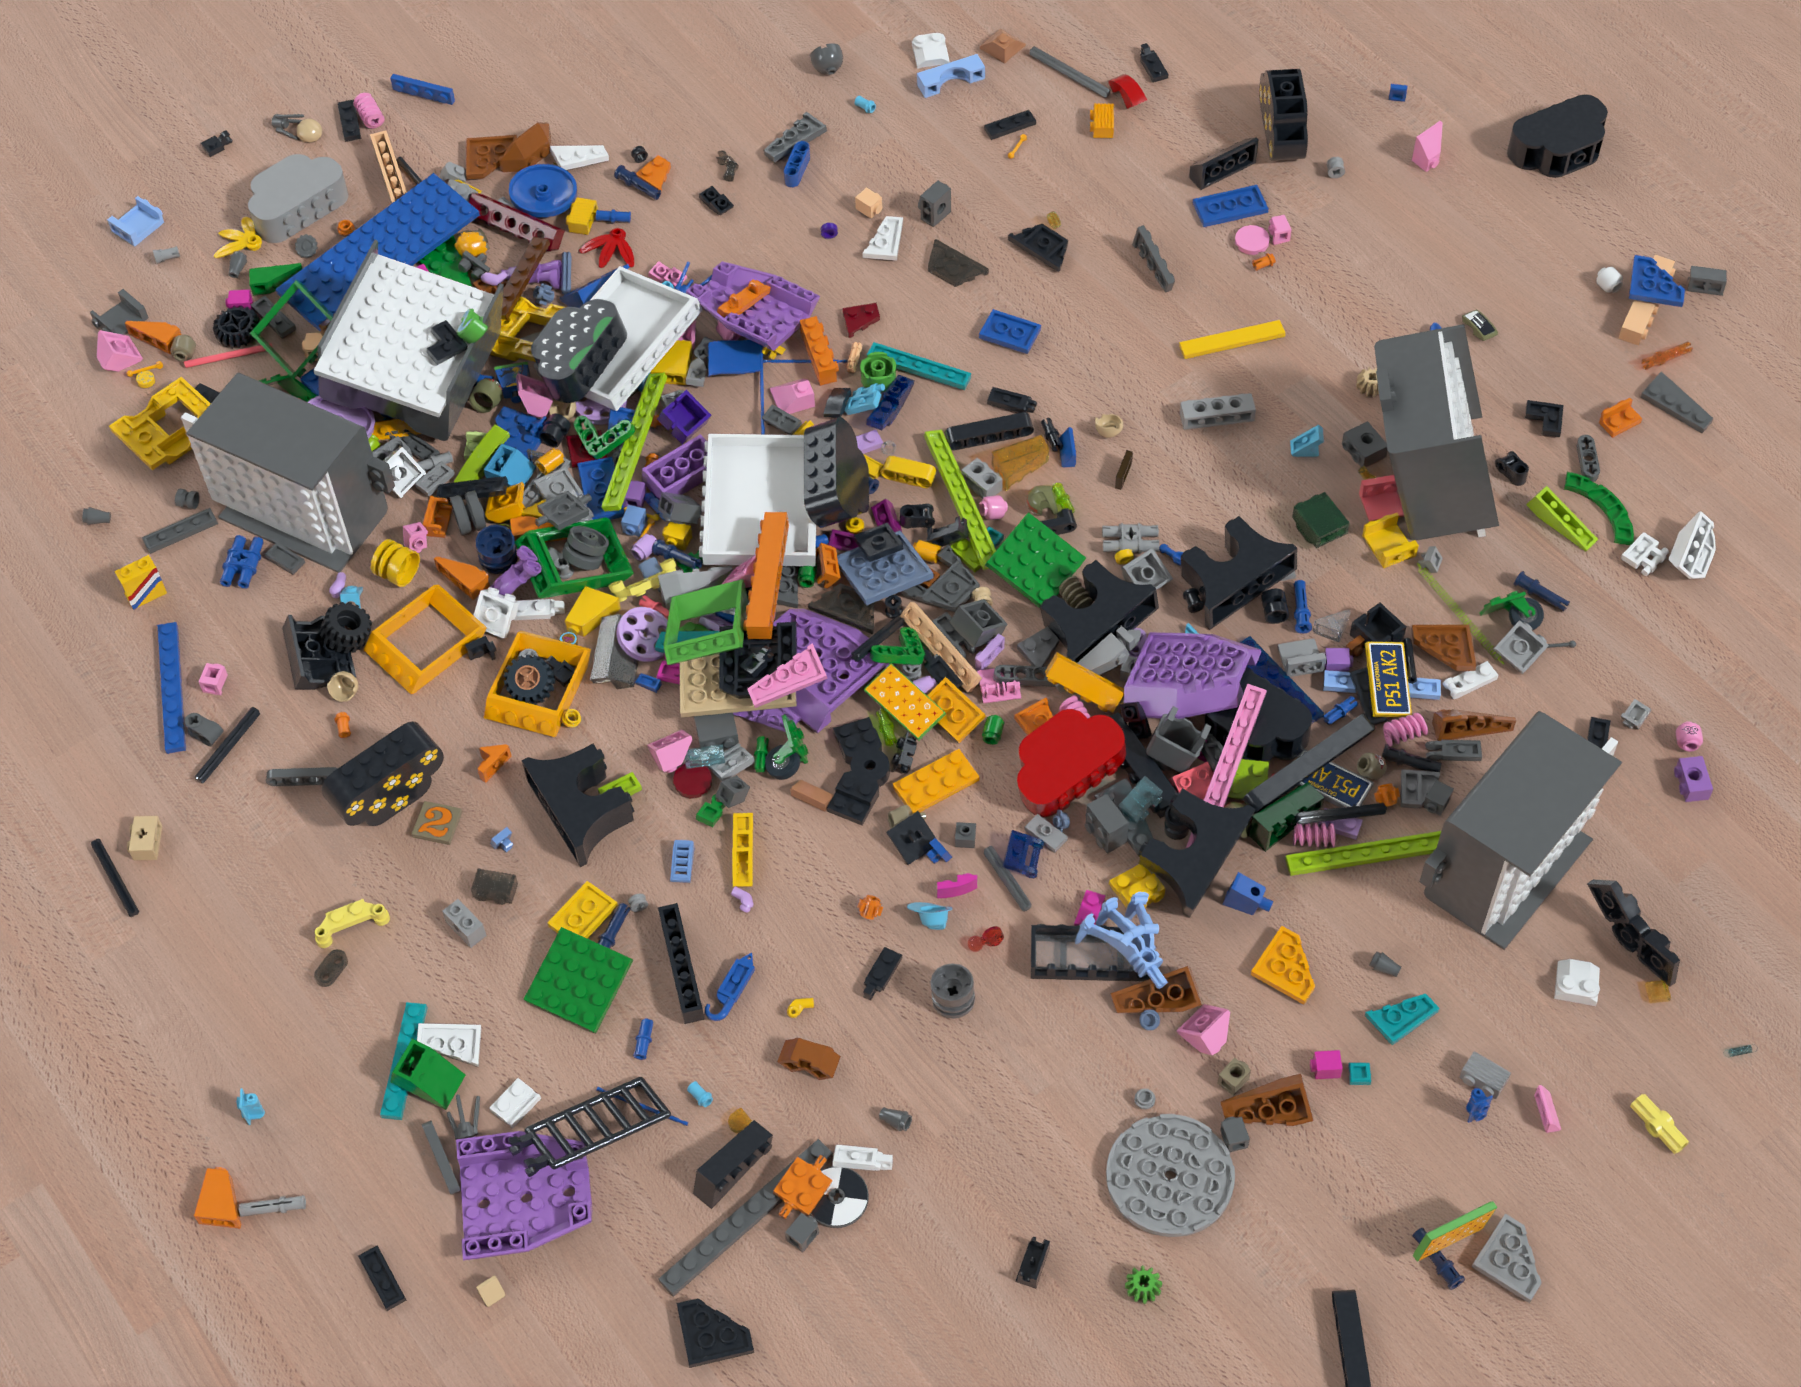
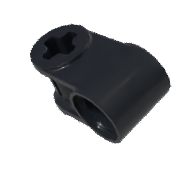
(1513, 468)
(915, 515)

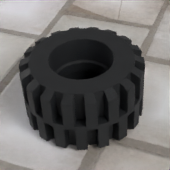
(349, 616)

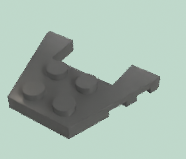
(951, 589)

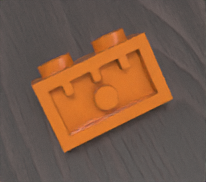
(1619, 418)

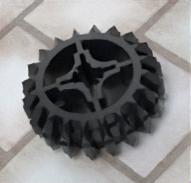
(235, 326)

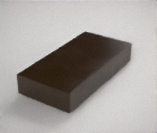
(1124, 469)

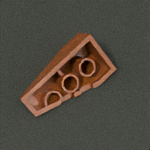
(1464, 724)
(1176, 996)
(1276, 1102)

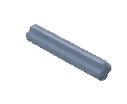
(566, 273)

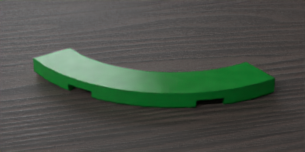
(1607, 501)

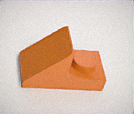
(494, 759)

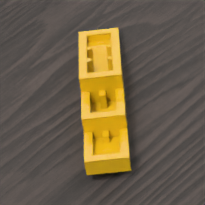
(742, 850)

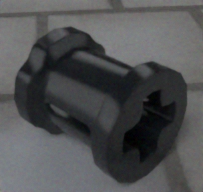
(1193, 600)
(890, 607)

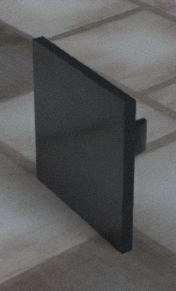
(912, 837)

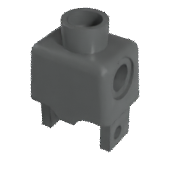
(1176, 742)

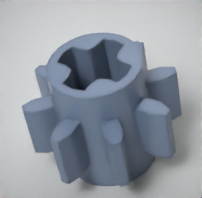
(543, 294)

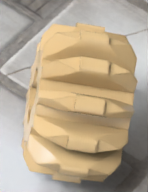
(1368, 382)

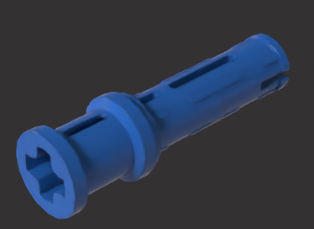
(1302, 612)

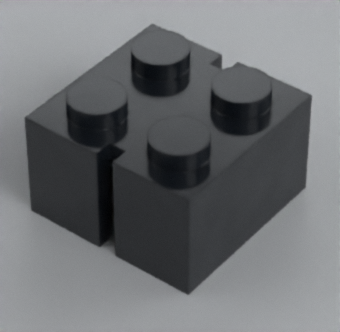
(1380, 626)

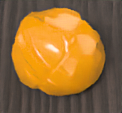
(472, 243)

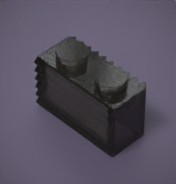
(494, 886)

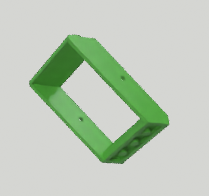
(702, 603)

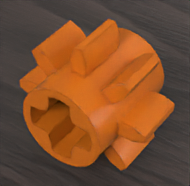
(1387, 794)
(870, 907)

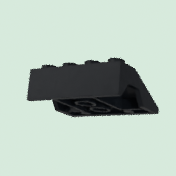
(309, 657)

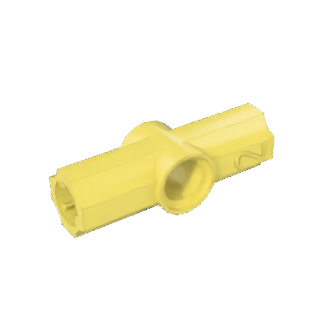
(1659, 1123)

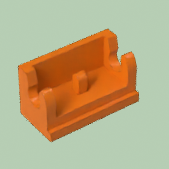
(437, 517)
(829, 564)

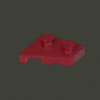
(860, 317)

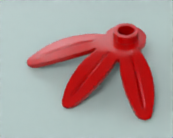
(615, 238)

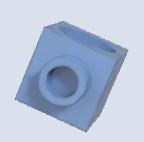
(634, 520)

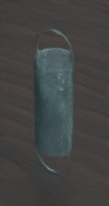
(1740, 1050)

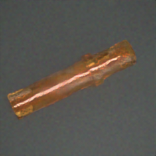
(1659, 358)

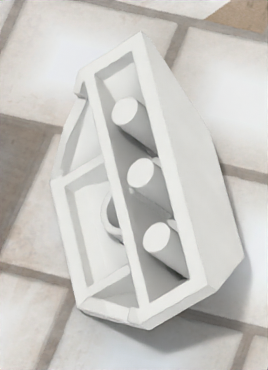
(1694, 547)

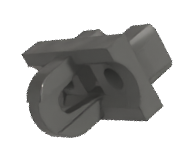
(477, 265)

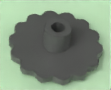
(306, 246)

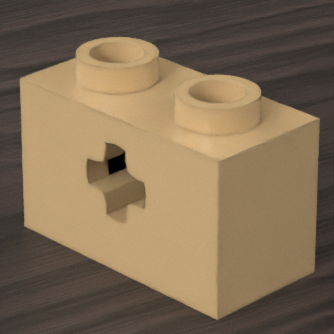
(145, 838)

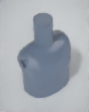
(650, 567)

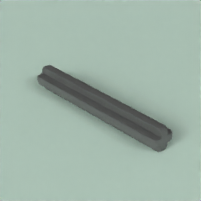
(1007, 878)

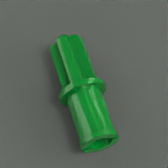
(761, 754)

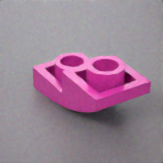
(964, 884)

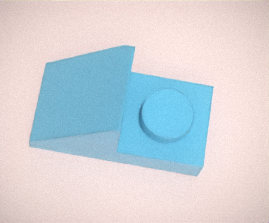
(1307, 443)

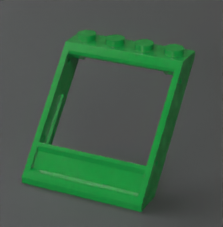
(548, 581)

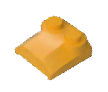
(506, 506)

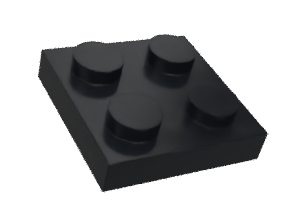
(878, 542)

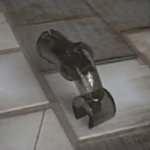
(731, 165)

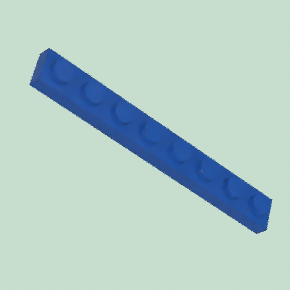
(171, 688)

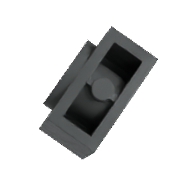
(935, 203)
(1364, 444)
(679, 508)

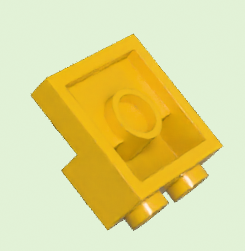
(1137, 880)

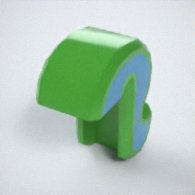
(471, 327)

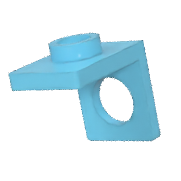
(351, 593)

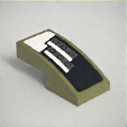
(1481, 325)

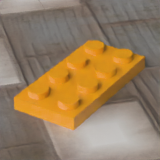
(936, 781)

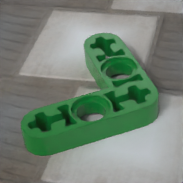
(597, 441)
(909, 653)

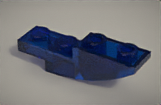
(891, 404)

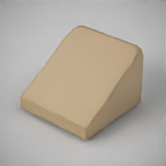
(490, 1291)

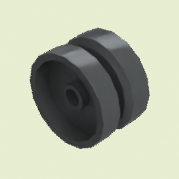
(466, 513)
(585, 548)

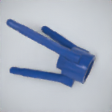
(683, 288)

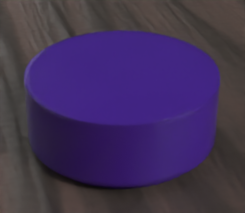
(829, 230)

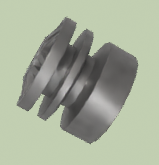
(952, 990)

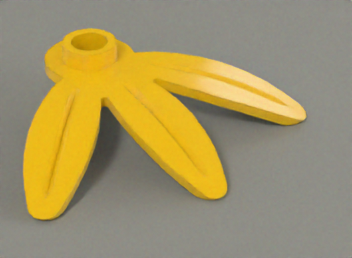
(247, 239)

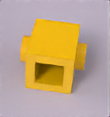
(677, 535)

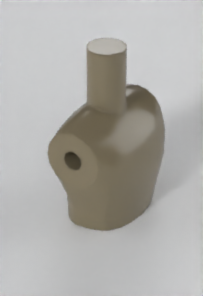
(900, 814)

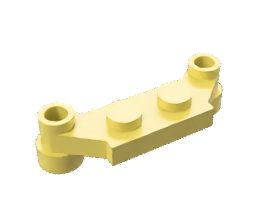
(639, 587)
(347, 917)

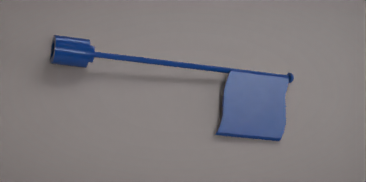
(737, 358)

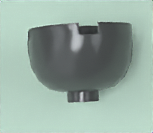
(827, 59)

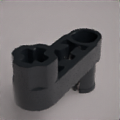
(1063, 523)

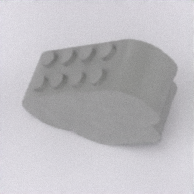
(295, 195)

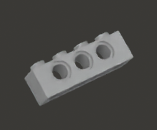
(1217, 411)

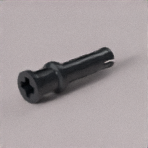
(1401, 757)

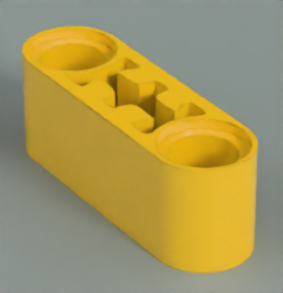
(908, 472)

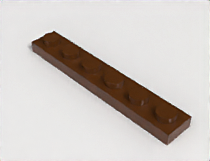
(523, 274)

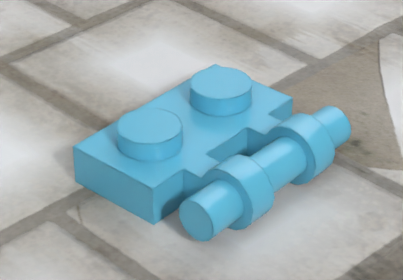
(864, 399)

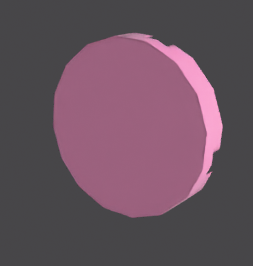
(1252, 239)

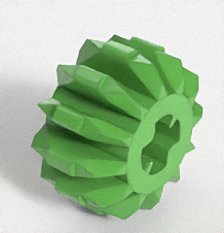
(1142, 1292)

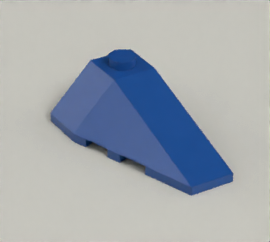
(584, 294)

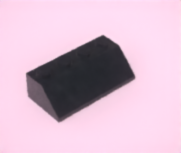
(1224, 163)

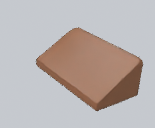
(811, 795)

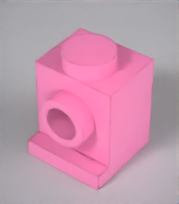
(1279, 229)
(415, 540)
(213, 678)

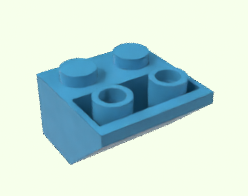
(510, 463)

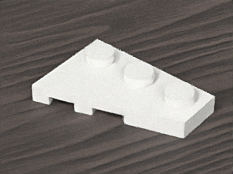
(886, 241)
(453, 1040)

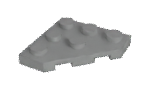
(1510, 1259)

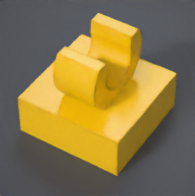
(780, 350)

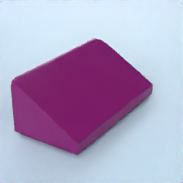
(885, 513)
(842, 540)

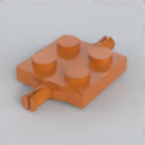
(802, 1186)

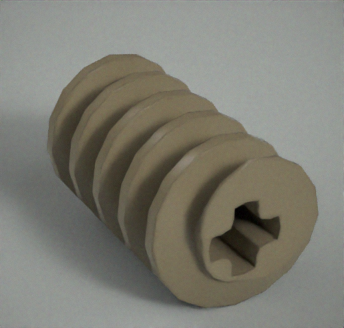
(1074, 593)

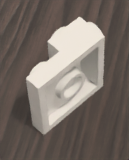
(496, 611)

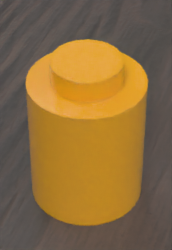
(550, 461)
(927, 550)

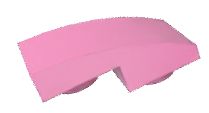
(662, 273)

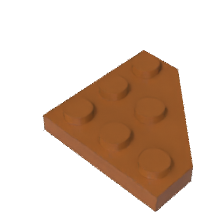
(484, 154)
(1447, 643)

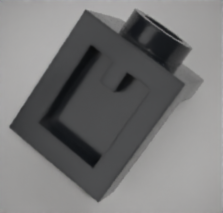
(480, 647)

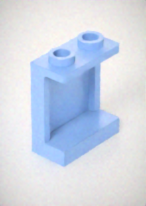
(137, 222)

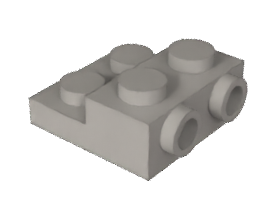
(1521, 646)

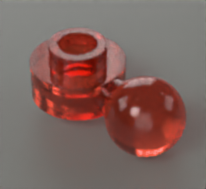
(991, 937)

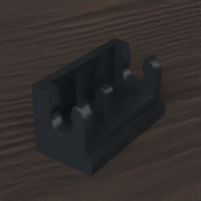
(949, 533)
(1033, 1263)

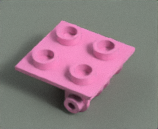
(997, 692)

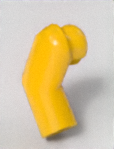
(798, 1005)

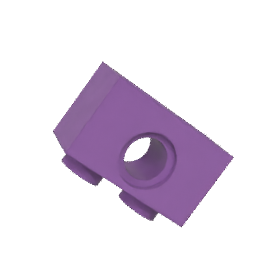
(1693, 768)

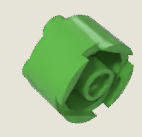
(878, 369)

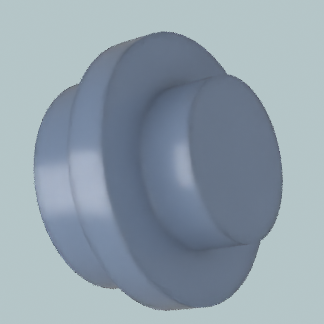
(1149, 1019)

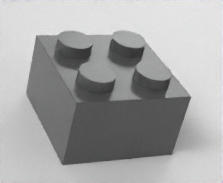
(978, 622)
(1106, 823)

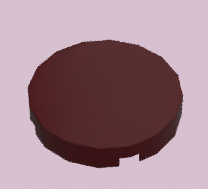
(692, 781)

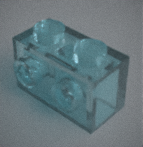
(1140, 800)

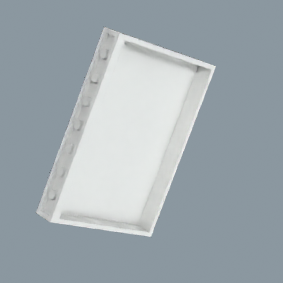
(653, 321)
(742, 483)

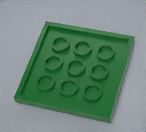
(1035, 560)
(578, 980)

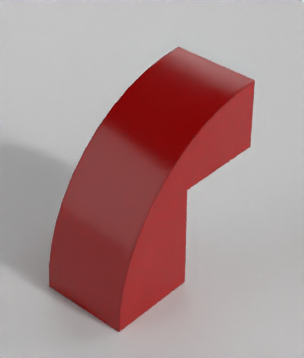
(1129, 89)

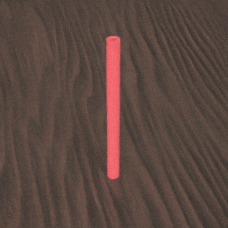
(223, 356)

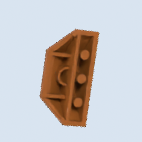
(527, 148)

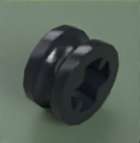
(639, 154)

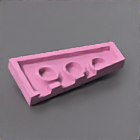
(795, 675)

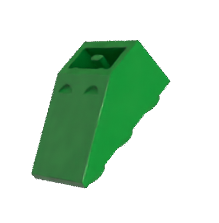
(427, 1074)

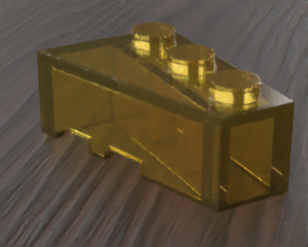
(1020, 459)

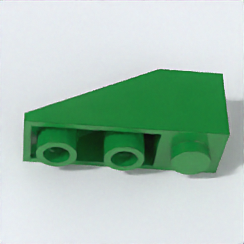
(266, 279)

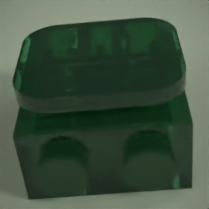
(1320, 520)

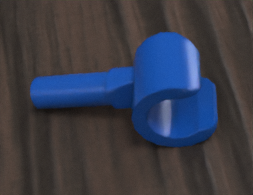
(532, 428)

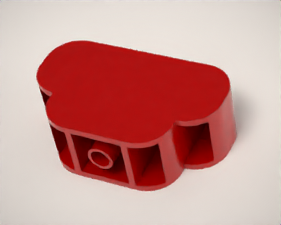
(1067, 759)

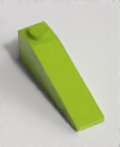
(1561, 518)

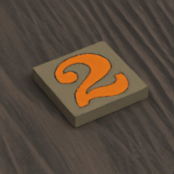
(437, 823)

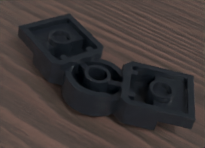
(859, 787)
(1633, 930)

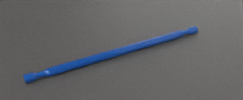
(796, 361)
(647, 1108)

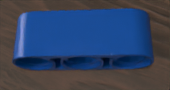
(797, 164)

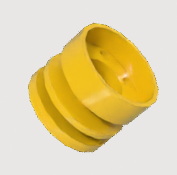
(395, 562)

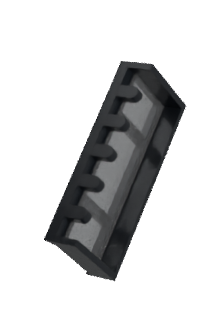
(1059, 958)

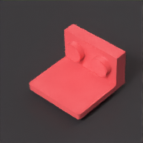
(1380, 497)
(1194, 780)

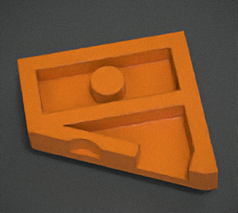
(655, 172)

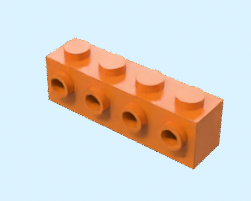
(818, 350)

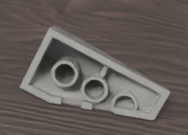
(680, 583)
(1103, 657)

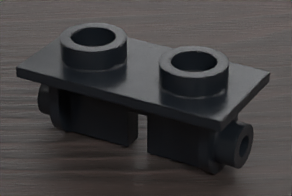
(900, 759)

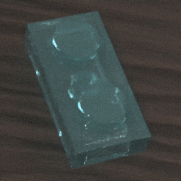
(705, 756)

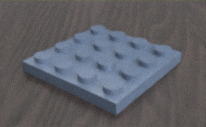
(886, 575)

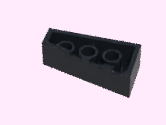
(731, 1163)

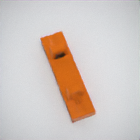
(744, 299)

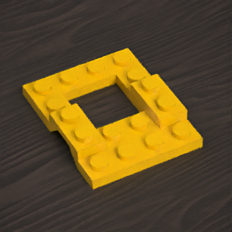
(524, 311)
(148, 438)

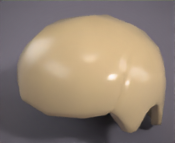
(309, 130)
(565, 409)
(1109, 425)
(342, 686)

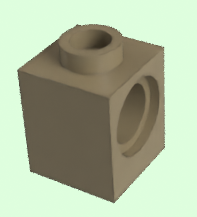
(1232, 1083)

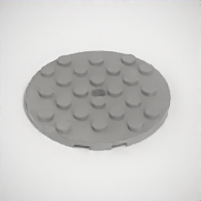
(1175, 1205)

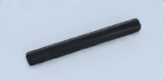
(877, 638)
(226, 746)
(1341, 813)
(115, 878)

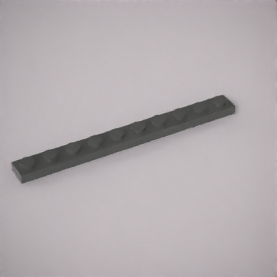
(733, 1227)

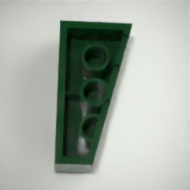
(1279, 818)

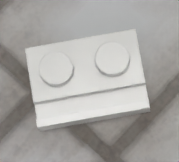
(515, 1103)

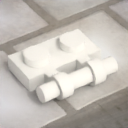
(1640, 550)

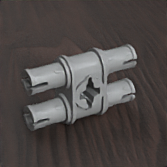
(1136, 532)

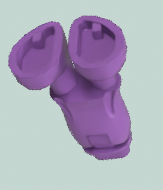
(544, 272)
(519, 572)

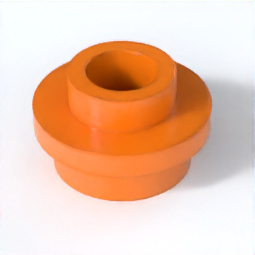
(345, 227)

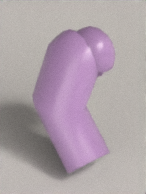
(493, 279)
(338, 585)
(746, 899)

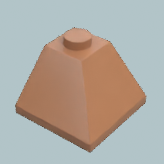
(1002, 46)

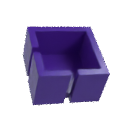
(685, 418)

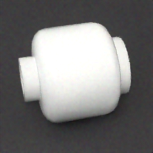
(1609, 279)

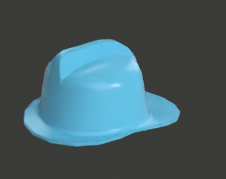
(931, 915)

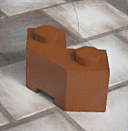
(809, 1056)

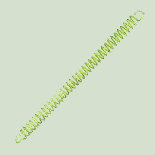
(1459, 612)

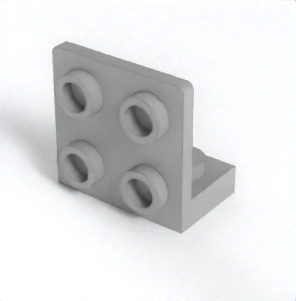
(1301, 657)

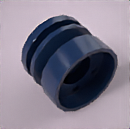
(496, 549)

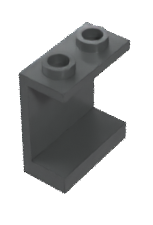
(114, 320)

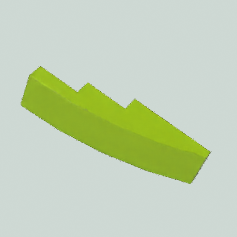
(482, 454)

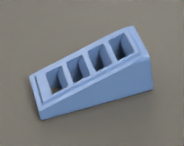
(682, 848)

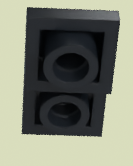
(715, 201)
(837, 402)
(1136, 718)

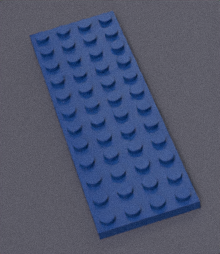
(404, 233)

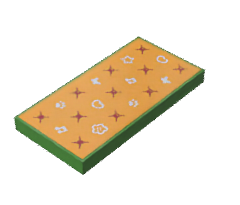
(904, 702)
(1454, 1231)

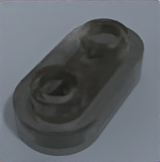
(330, 969)

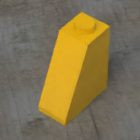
(676, 363)
(589, 610)

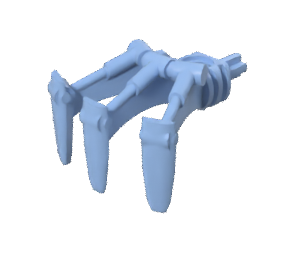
(1130, 944)

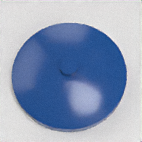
(543, 190)

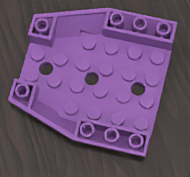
(781, 307)
(835, 644)
(1191, 688)
(509, 1224)

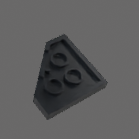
(711, 1334)

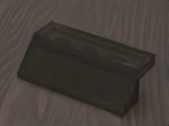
(610, 660)

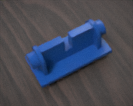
(1478, 1105)

